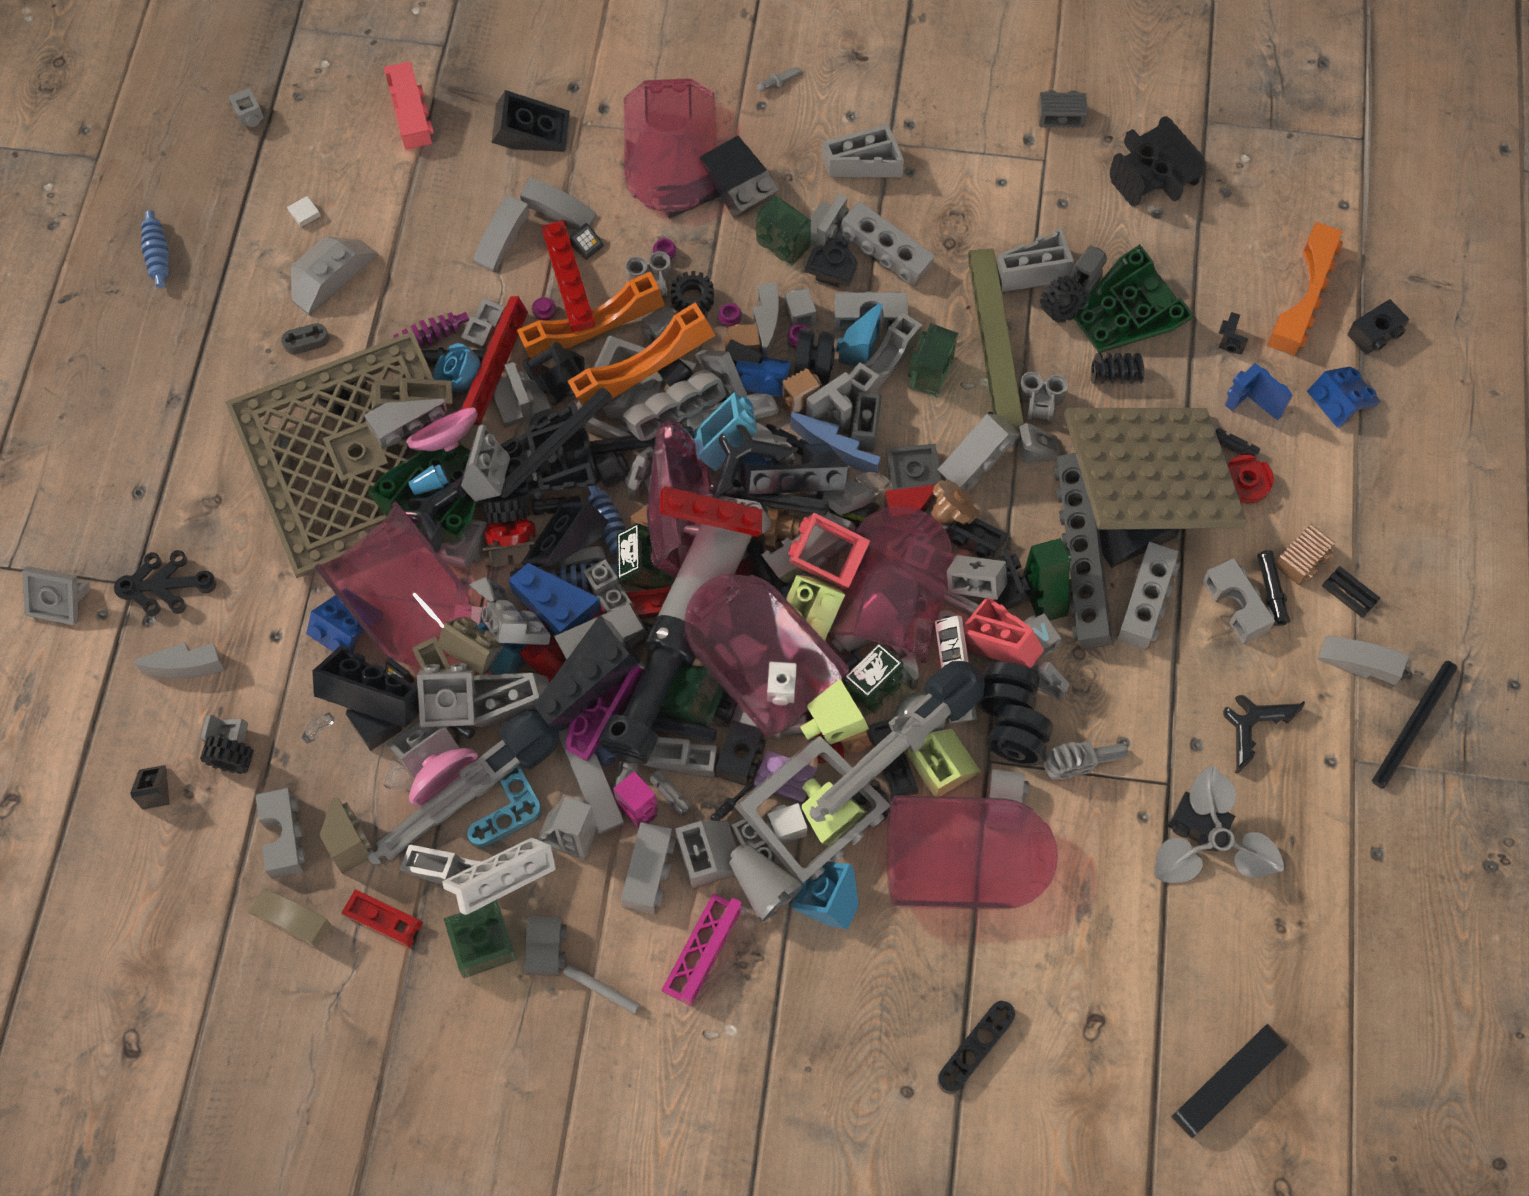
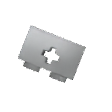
(977, 577)

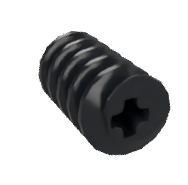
(1117, 367)

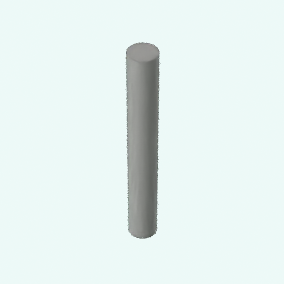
(601, 988)

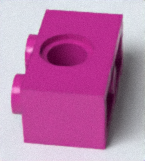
(636, 800)

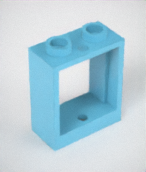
(732, 412)

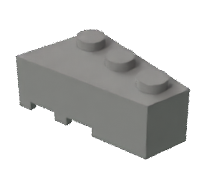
(863, 154)
(624, 620)
(505, 696)
(570, 827)

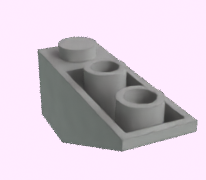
(398, 419)

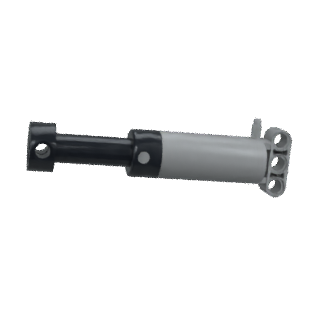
(710, 555)

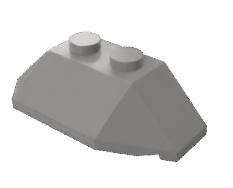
(327, 270)

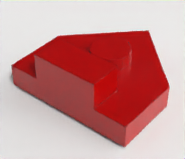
(544, 658)

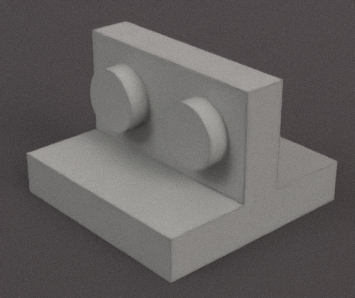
(827, 221)
(518, 397)
(833, 403)
(52, 595)

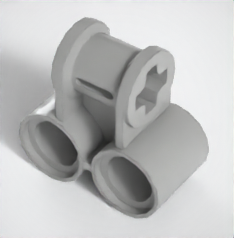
(659, 274)
(1042, 398)

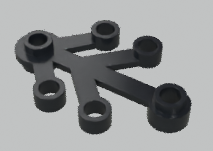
(162, 582)

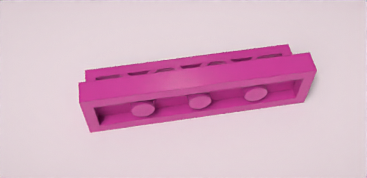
(711, 951)

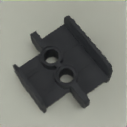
(1157, 161)

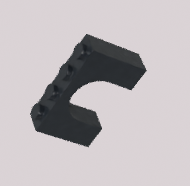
(819, 471)

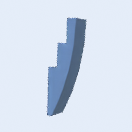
(819, 432)

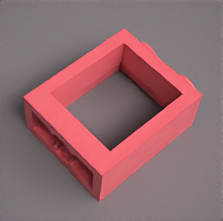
(852, 561)

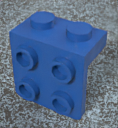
(764, 377)
(1262, 389)
(1342, 393)
(334, 625)

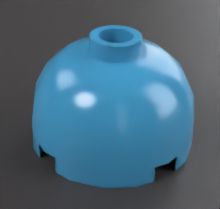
(458, 367)

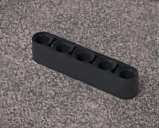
(1229, 1081)

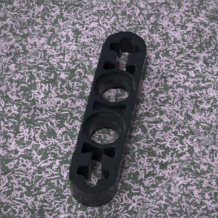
(979, 1049)

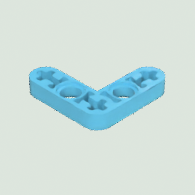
(518, 801)

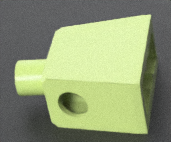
(834, 715)
(834, 825)

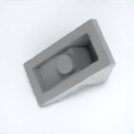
(1037, 444)

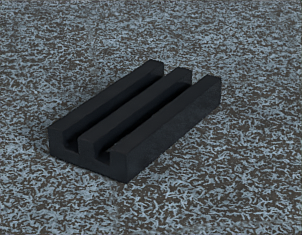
(1354, 589)

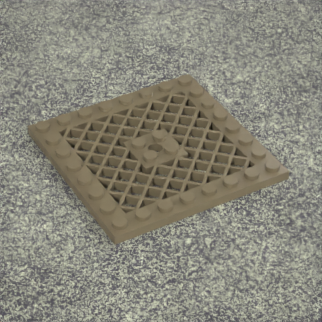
(290, 393)

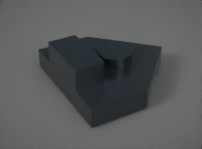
(832, 263)

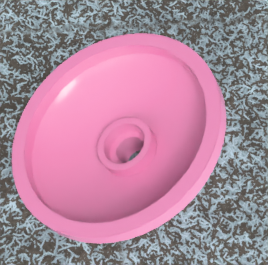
(444, 432)
(438, 773)

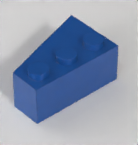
(553, 600)

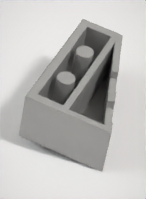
(1035, 263)
(979, 451)
(818, 549)

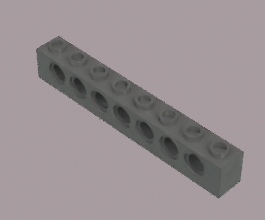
(1098, 632)

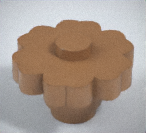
(952, 504)
(782, 527)

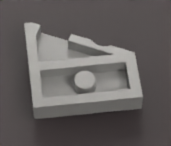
(722, 366)

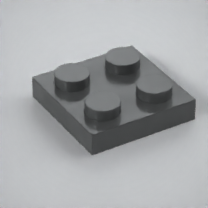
(913, 466)

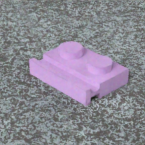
(792, 789)

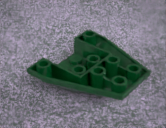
(1130, 304)
(395, 486)

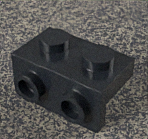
(978, 537)
(1017, 586)

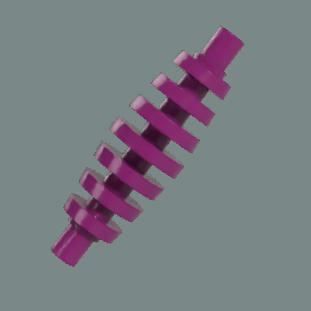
(435, 328)

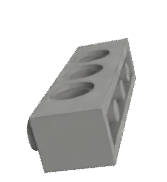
(883, 232)
(1156, 559)

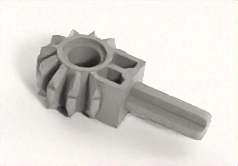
(1079, 758)

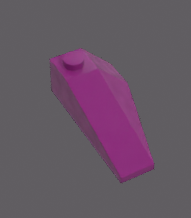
(588, 726)

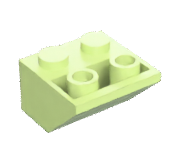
(816, 602)
(943, 762)

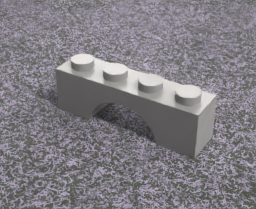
(897, 344)

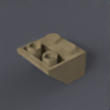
(469, 644)
(344, 836)

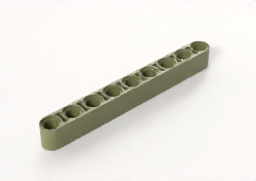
(994, 336)

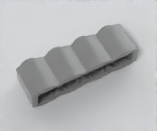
(678, 402)

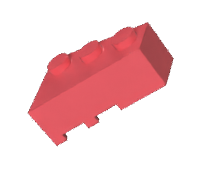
(408, 106)
(1001, 636)

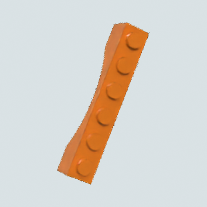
(1319, 252)
(631, 302)
(683, 334)

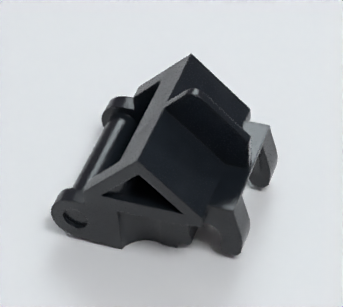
(555, 378)

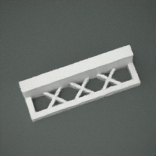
(500, 874)

